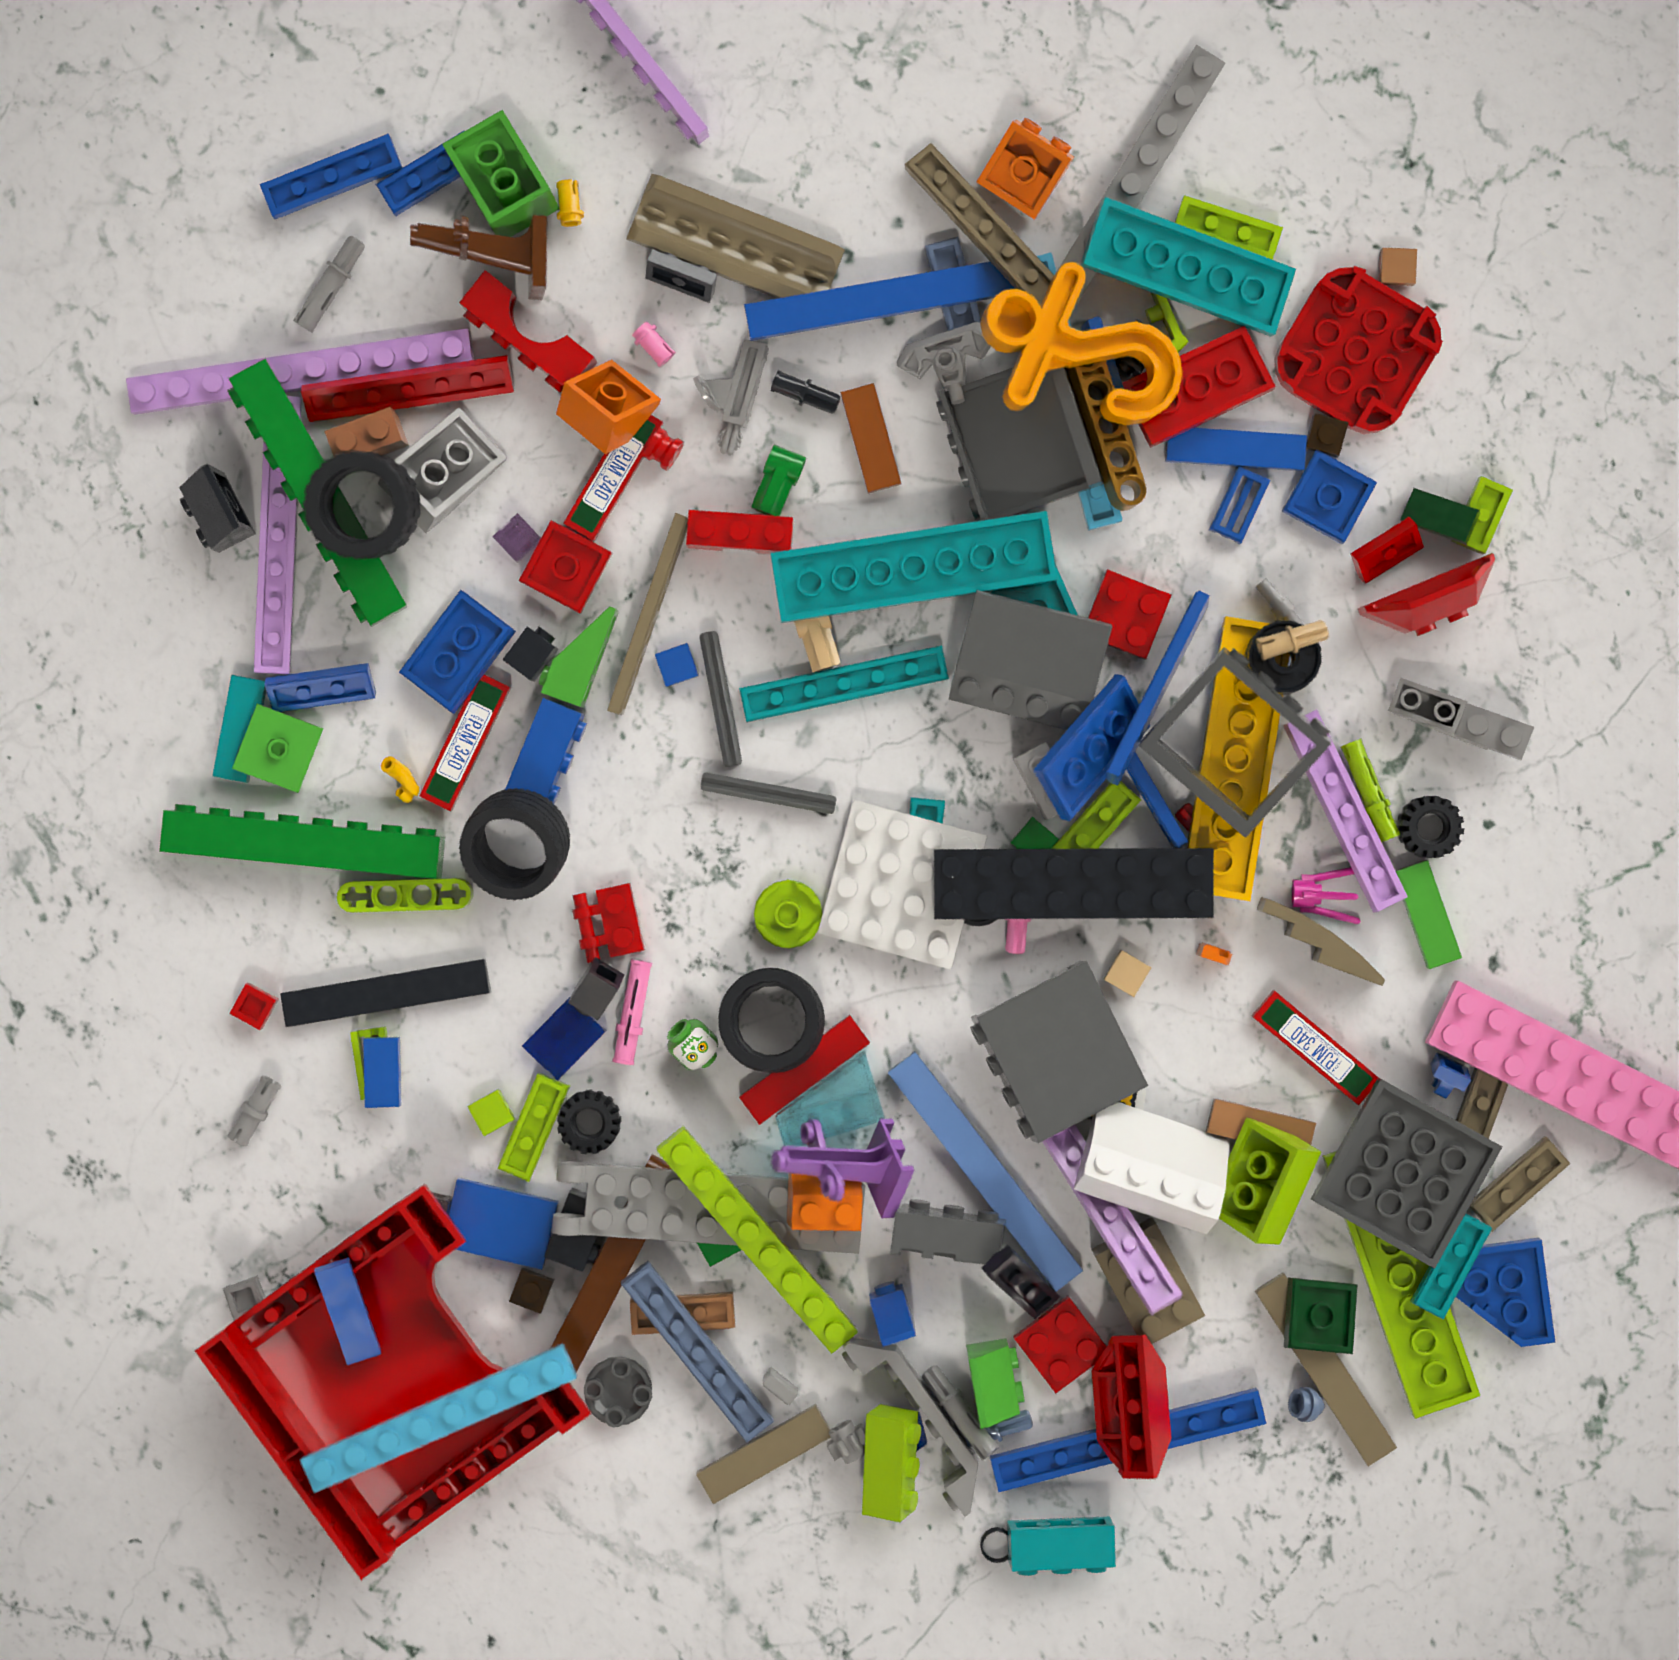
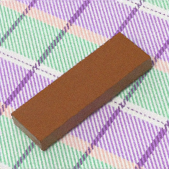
(870, 438)

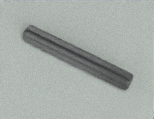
(720, 699)
(768, 793)

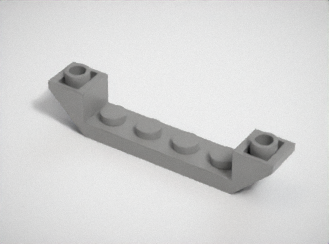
(960, 1484)

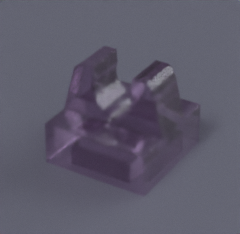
(517, 538)

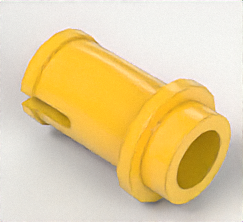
(569, 204)

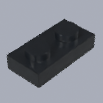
(681, 276)

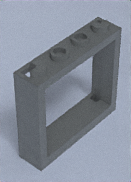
(1198, 784)

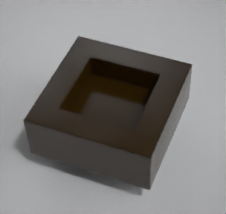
(1326, 435)
(531, 1290)

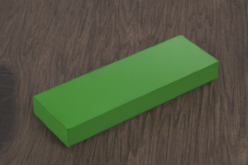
(1428, 915)

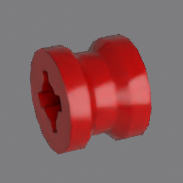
(663, 449)

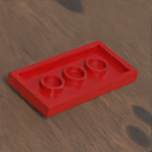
(1212, 383)

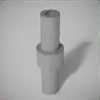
(1281, 607)

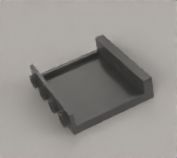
(1023, 455)
(1058, 1053)

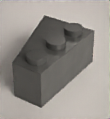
(947, 1232)

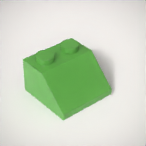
(993, 1381)

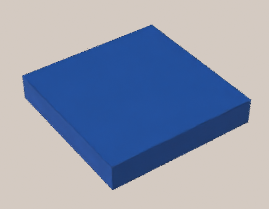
(1329, 496)

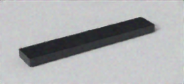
(385, 992)

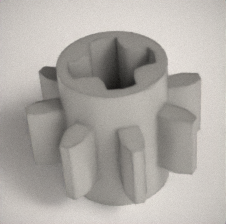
(847, 1441)

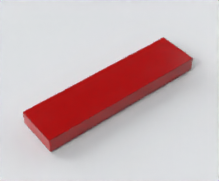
(781, 1088)

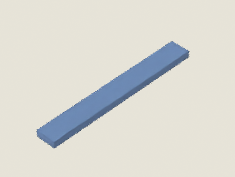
(985, 1171)

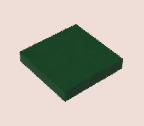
(1320, 1315)

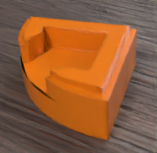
(1214, 953)

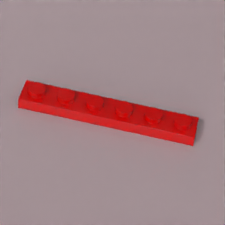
(407, 388)

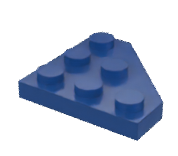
(1512, 1291)

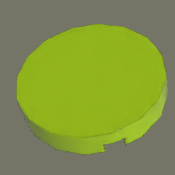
(788, 914)

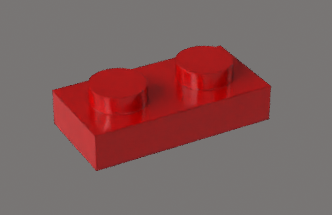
(1387, 550)

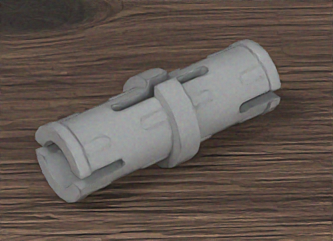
(254, 1111)

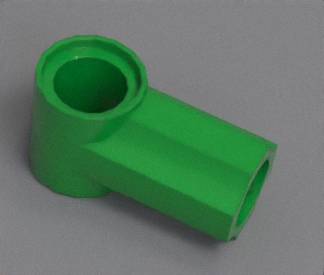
(780, 474)

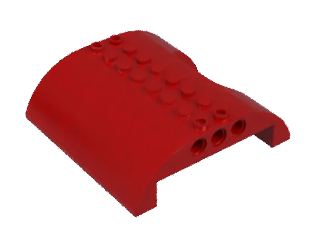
(300, 1395)

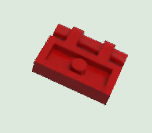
(618, 918)

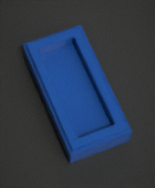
(382, 1072)

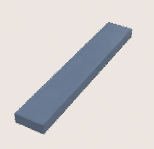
(697, 1351)

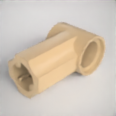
(818, 643)

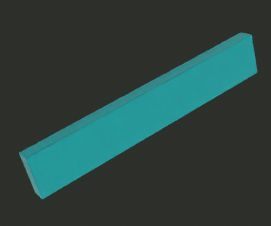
(844, 683)

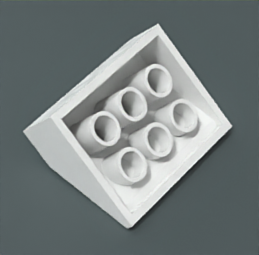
(1155, 1167)

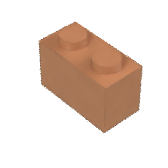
(373, 433)

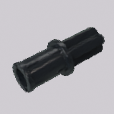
(805, 392)

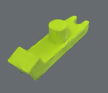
(1163, 312)

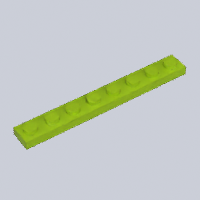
(756, 1239)

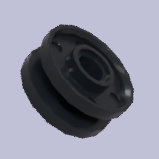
(1303, 665)

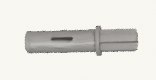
(329, 284)
(959, 1412)

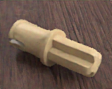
(1292, 639)

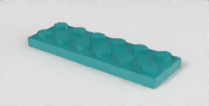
(1188, 266)

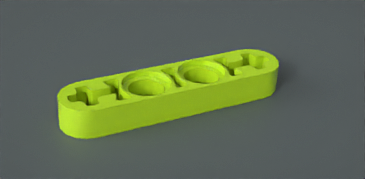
(405, 899)

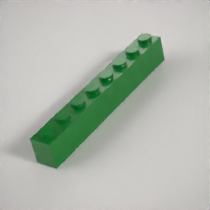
(297, 458)
(302, 843)

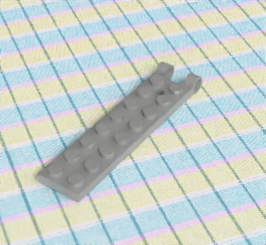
(668, 1210)

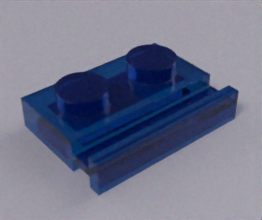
(563, 1039)

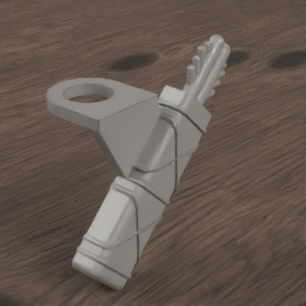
(735, 394)

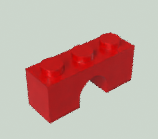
(739, 531)

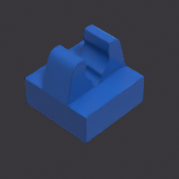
(1448, 1075)

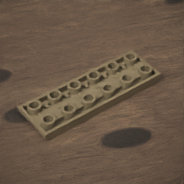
(733, 241)

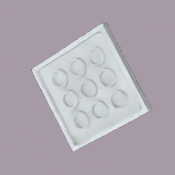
(886, 885)

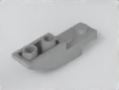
(1460, 719)

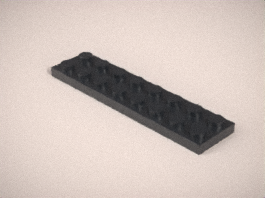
(1074, 883)

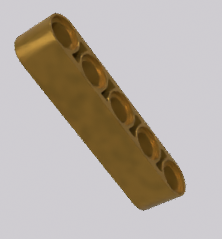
(1103, 443)

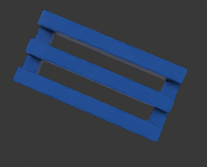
(1227, 530)

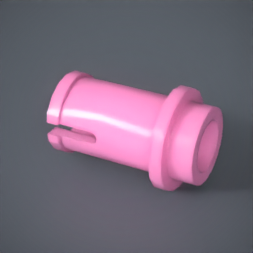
(653, 343)

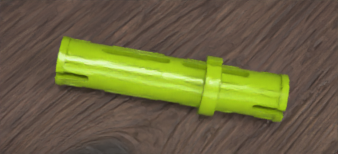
(1368, 785)

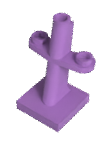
(877, 1166)

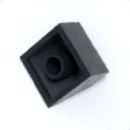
(215, 509)

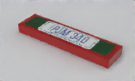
(609, 482)
(465, 742)
(1315, 1047)

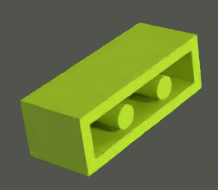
(890, 1463)

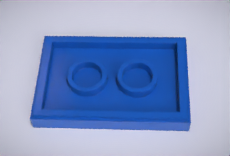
(457, 651)
(502, 1222)

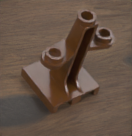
(518, 254)

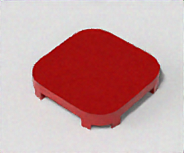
(1357, 350)

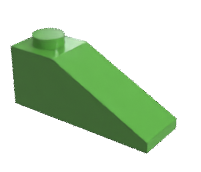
(576, 666)

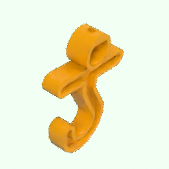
(1048, 343)

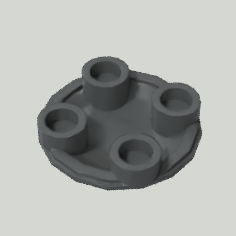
(618, 1391)

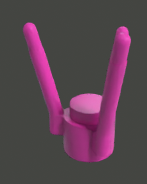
(1307, 894)

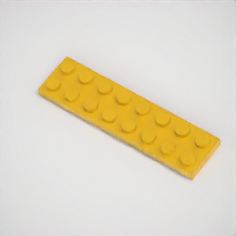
(1238, 763)

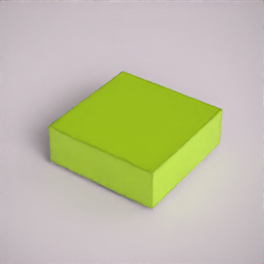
(491, 1112)

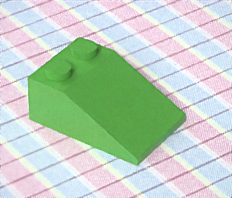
(500, 175)

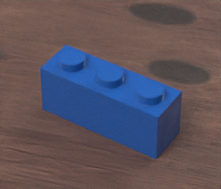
(547, 749)

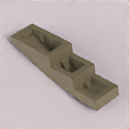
(1329, 947)

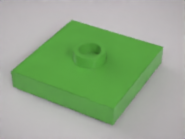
(277, 748)

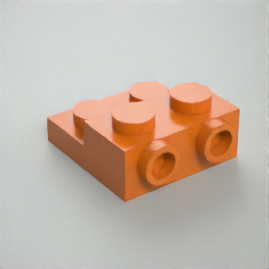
(1026, 167)

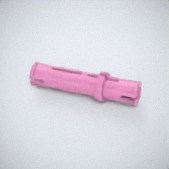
(639, 973)

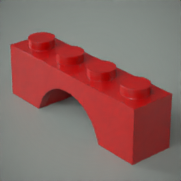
(493, 305)

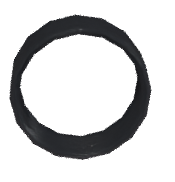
(988, 1532)

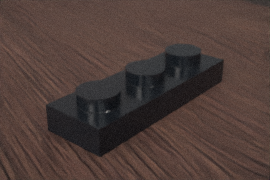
(1020, 1281)

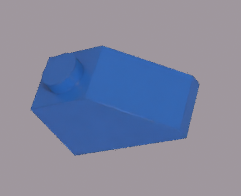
(892, 1313)

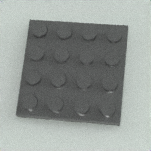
(1406, 1172)

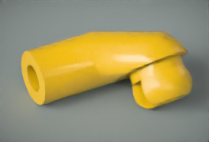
(401, 773)

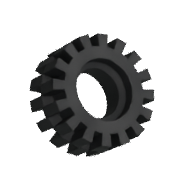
(1451, 827)
(574, 1137)

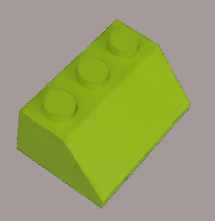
(1265, 1181)

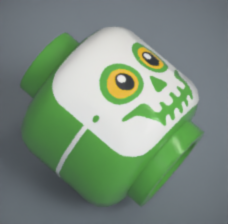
(692, 1044)

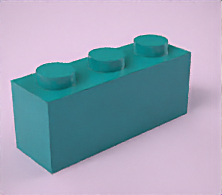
(1061, 1545)

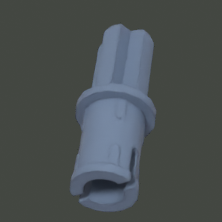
(1009, 1426)

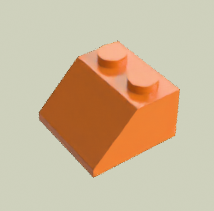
(606, 405)
(812, 1211)

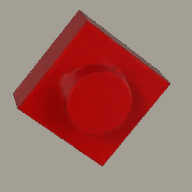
(254, 1006)

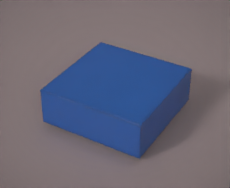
(676, 665)

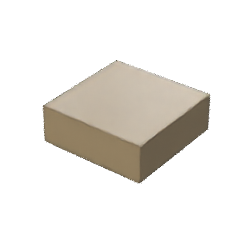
(1127, 973)

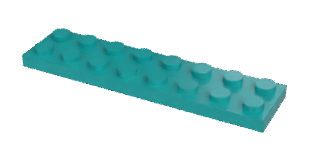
(914, 567)

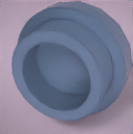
(1305, 1404)

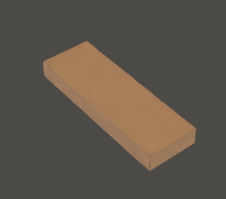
(1228, 1118)
(708, 1309)

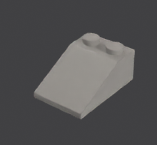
(448, 466)

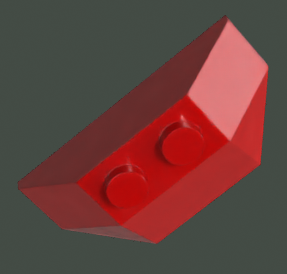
(1432, 599)
(1132, 1406)

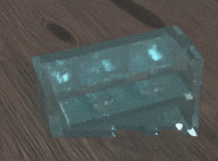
(838, 1102)

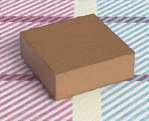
(1398, 266)

